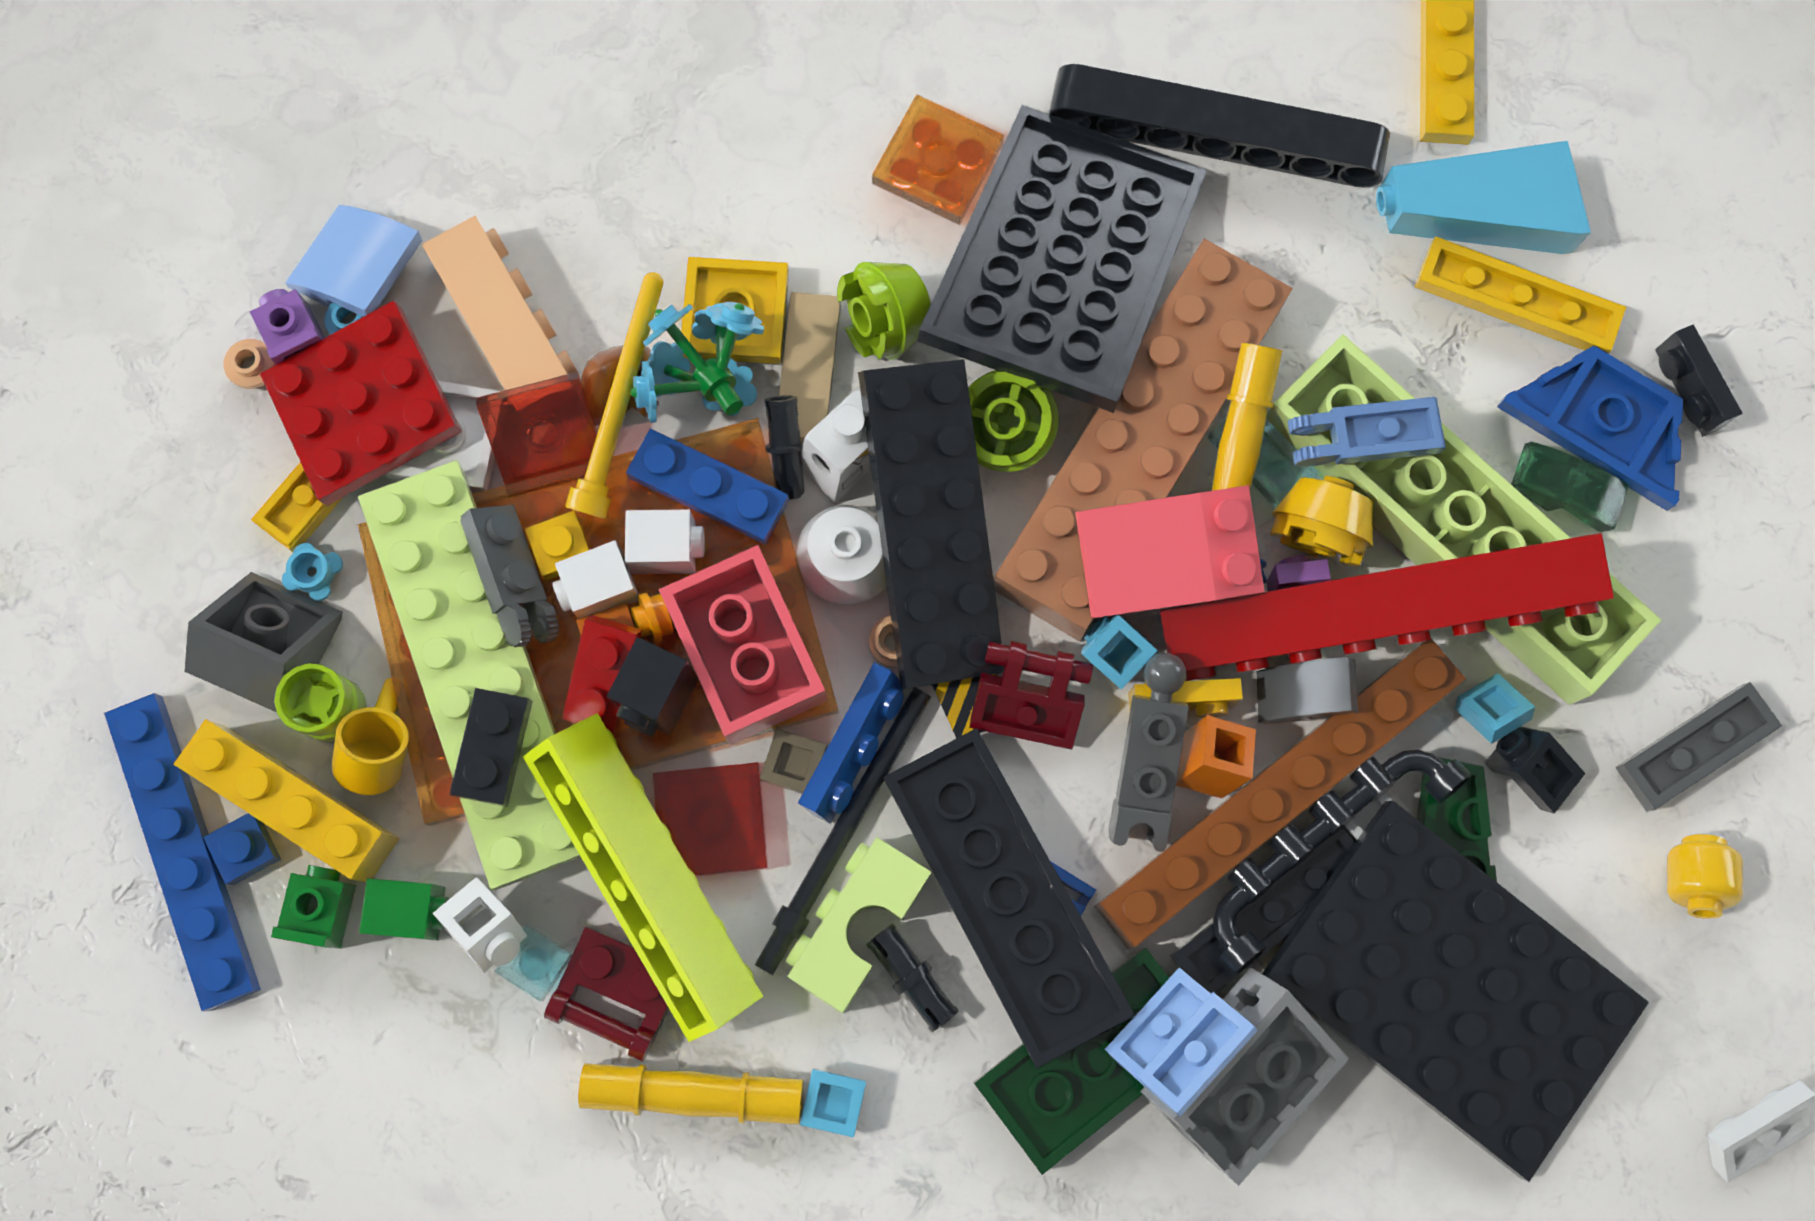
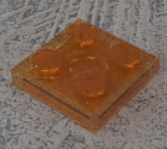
(937, 159)

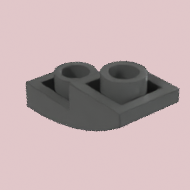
(1307, 690)

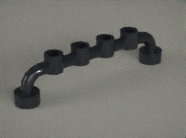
(1294, 847)

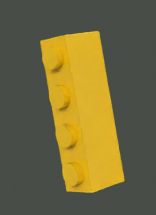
(286, 801)

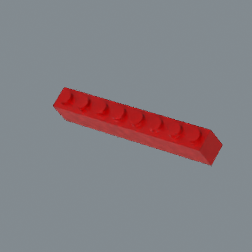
(1390, 603)

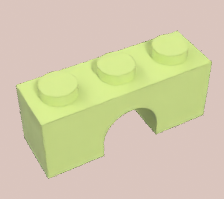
(880, 880)

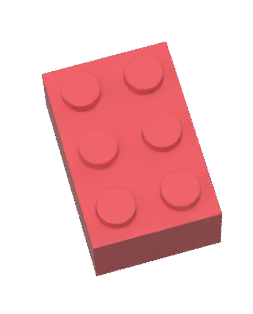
(743, 645)

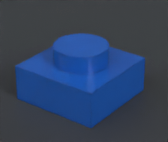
(241, 849)

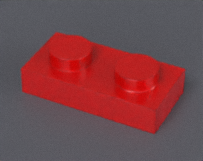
(598, 661)

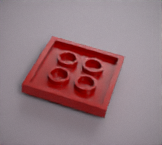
(360, 403)

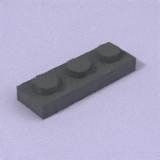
(1698, 746)

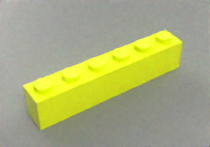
(643, 877)

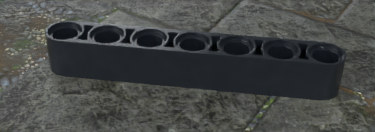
(1222, 125)

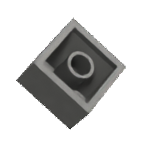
(257, 637)

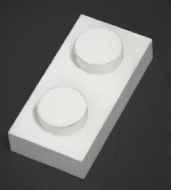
(1762, 1131)

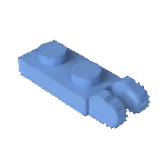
(1371, 432)

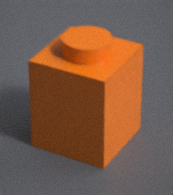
(1216, 757)

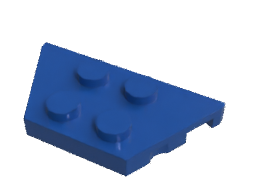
(1608, 419)

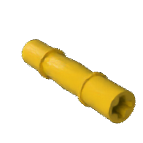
(1246, 418)
(691, 1093)

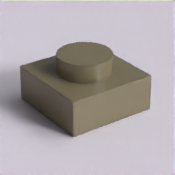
(791, 761)

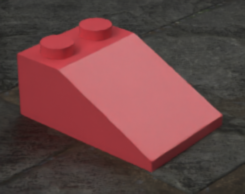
(1170, 551)

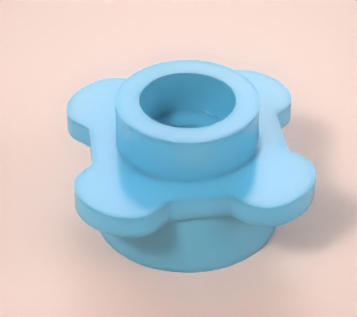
(305, 558)

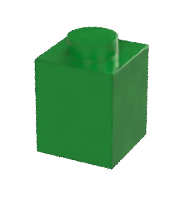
(402, 909)

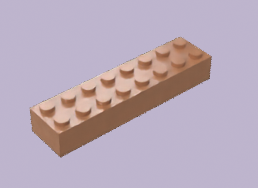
(1156, 428)

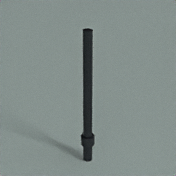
(792, 920)

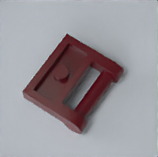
(616, 973)

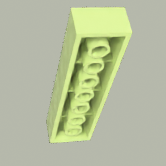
(1463, 508)

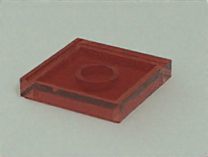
(539, 427)
(714, 817)

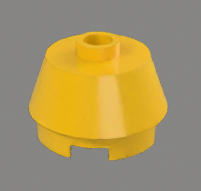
(1325, 519)

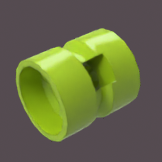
(315, 700)

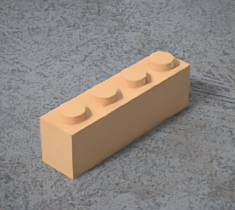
(495, 305)

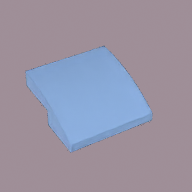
(355, 260)
(1180, 1041)

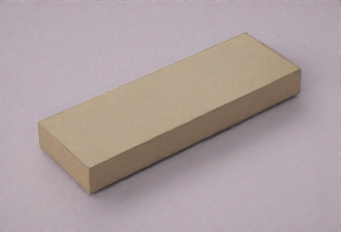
(810, 355)

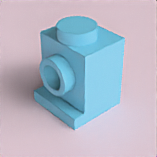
(1117, 649)

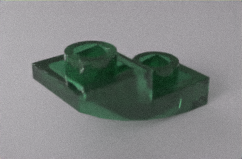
(1567, 482)

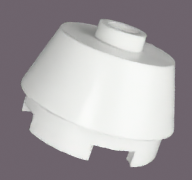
(842, 555)

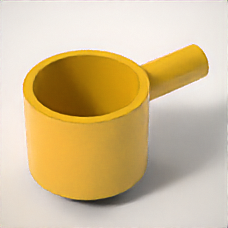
(371, 746)

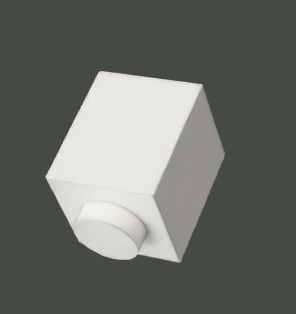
(662, 541)
(595, 581)

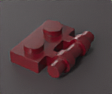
(1028, 709)

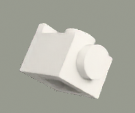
(489, 935)

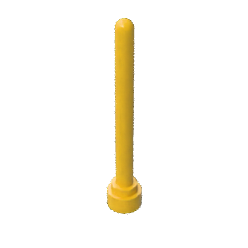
(590, 493)

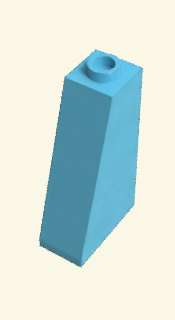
(1490, 198)

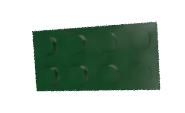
(1077, 1093)

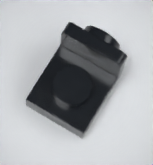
(1537, 766)

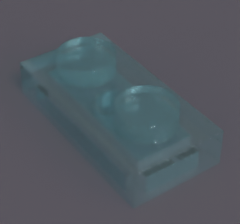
(1275, 468)

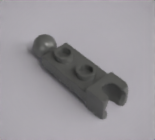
(1151, 755)

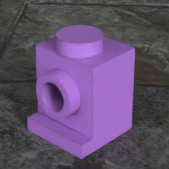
(285, 323)

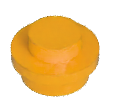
(652, 617)

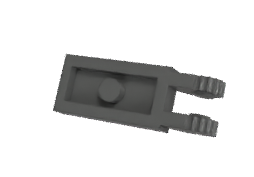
(509, 574)

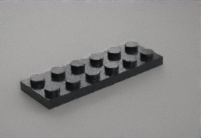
(931, 521)
(1008, 899)

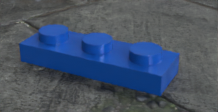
(707, 486)
(853, 744)

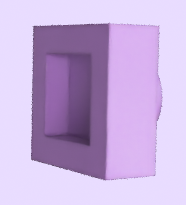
(1297, 572)

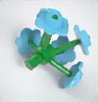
(717, 378)

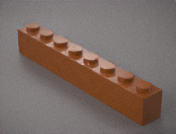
(1278, 794)

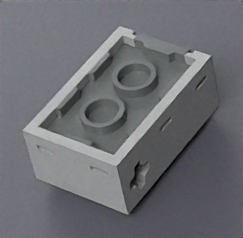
(1263, 1084)

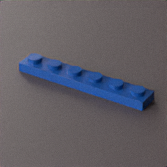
(182, 861)

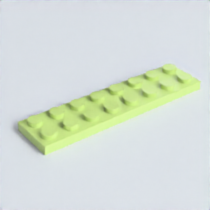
(463, 648)

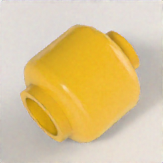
(1705, 875)

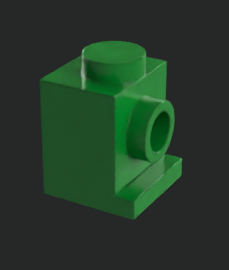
(328, 922)

